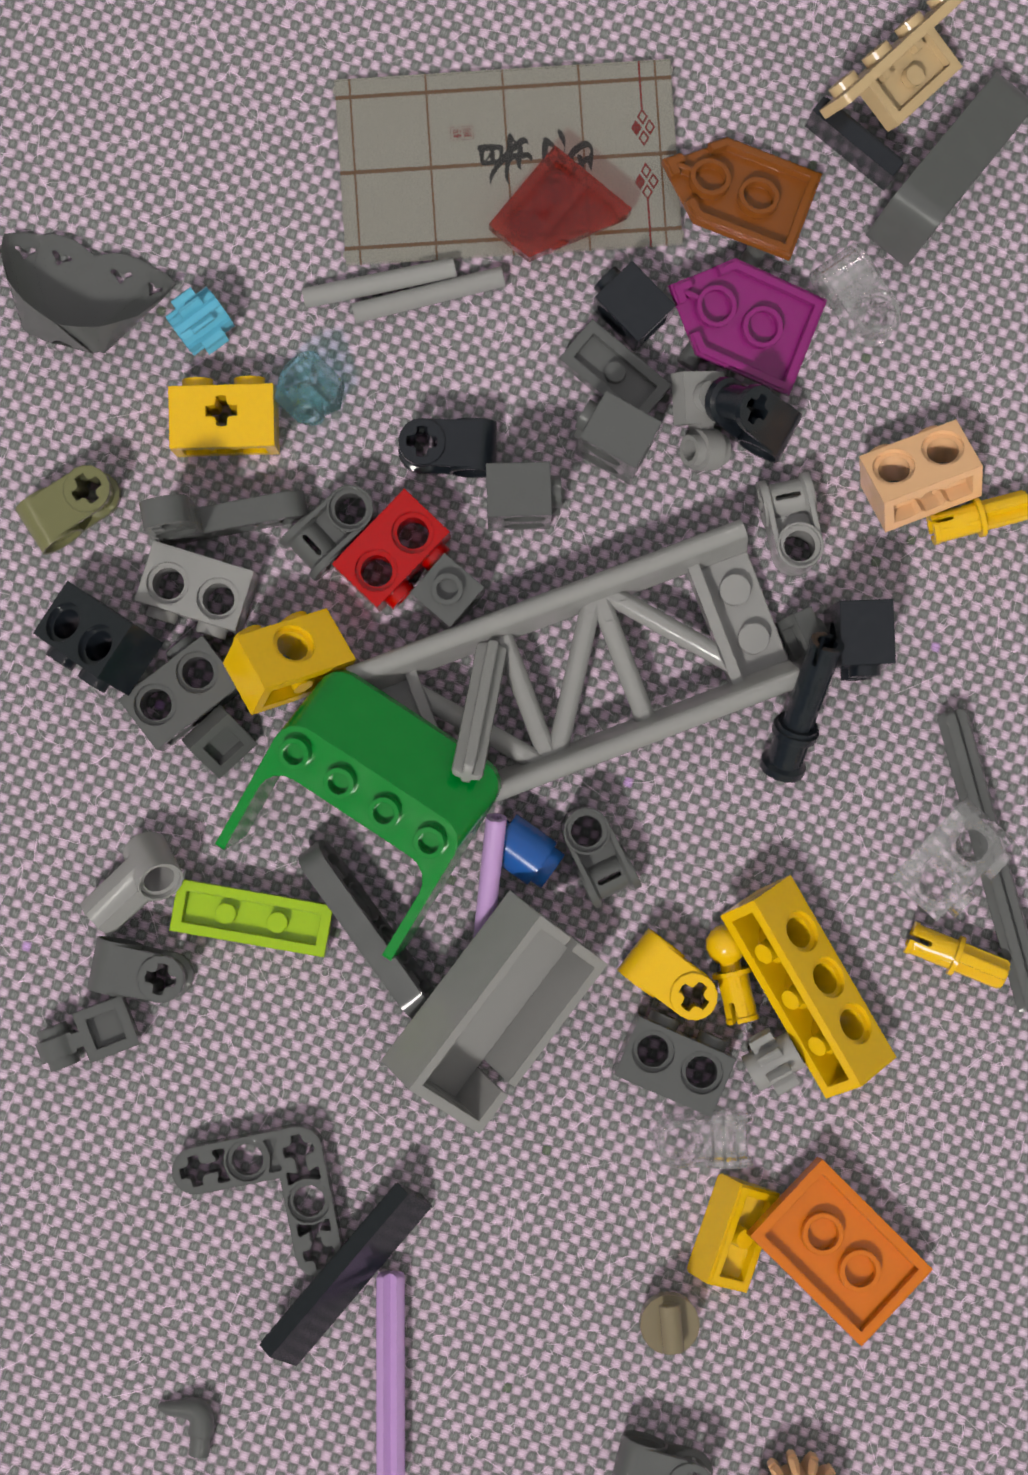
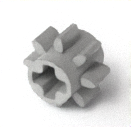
(773, 1061)

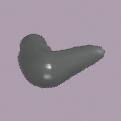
(201, 1421)

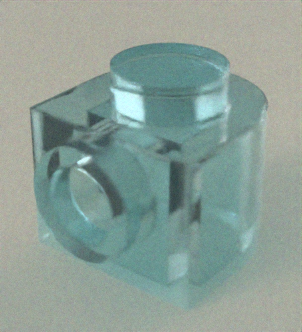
(309, 389)

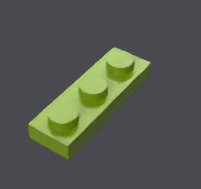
(251, 918)

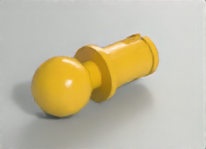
(732, 979)

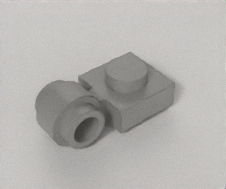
(703, 446)

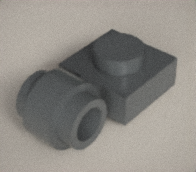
(102, 1030)

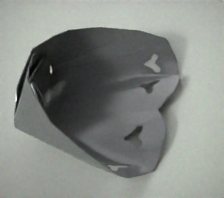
(80, 298)

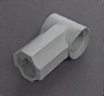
(144, 876)

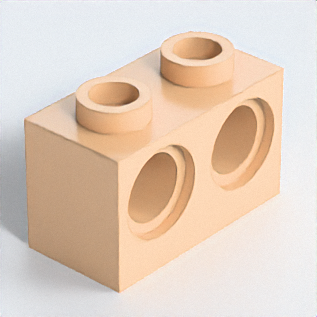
(923, 482)

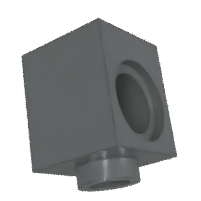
(447, 592)

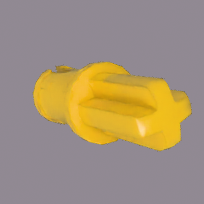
(978, 517)
(958, 956)

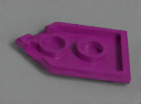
(748, 321)

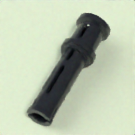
(797, 726)

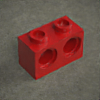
(382, 543)

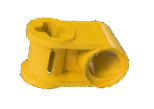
(662, 971)

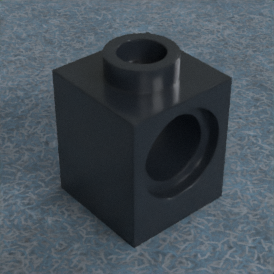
(632, 304)

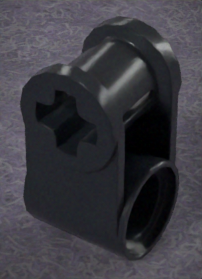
(752, 416)
(457, 446)

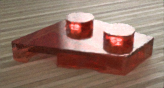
(556, 208)

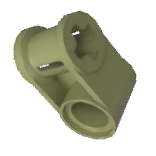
(62, 512)

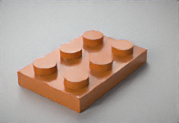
(839, 1251)

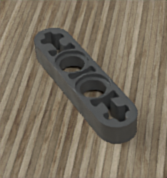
(365, 925)

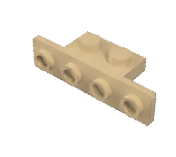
(900, 74)

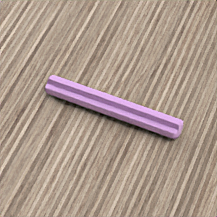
(390, 1373)

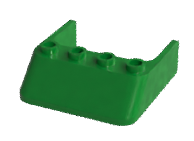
(383, 772)

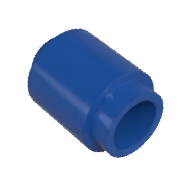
(529, 852)

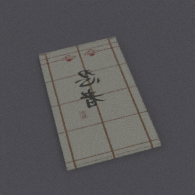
(446, 151)

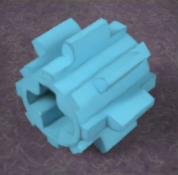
(199, 320)

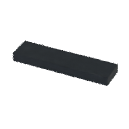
(345, 1274)

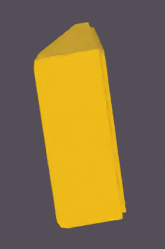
(722, 1249)

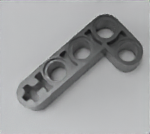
(949, 169)

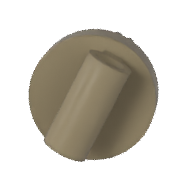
(669, 1323)

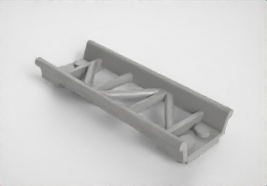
(732, 607)

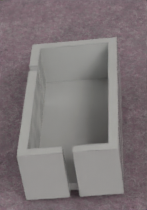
(495, 1006)

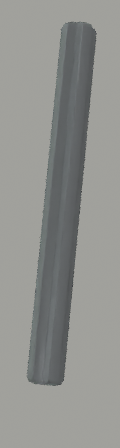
(1001, 890)

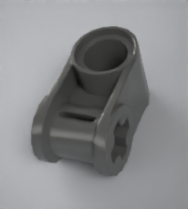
(327, 530)
(599, 858)
(130, 969)
(649, 1455)

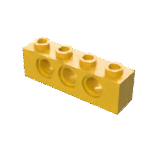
(808, 987)

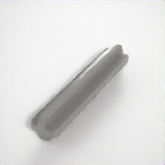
(479, 711)

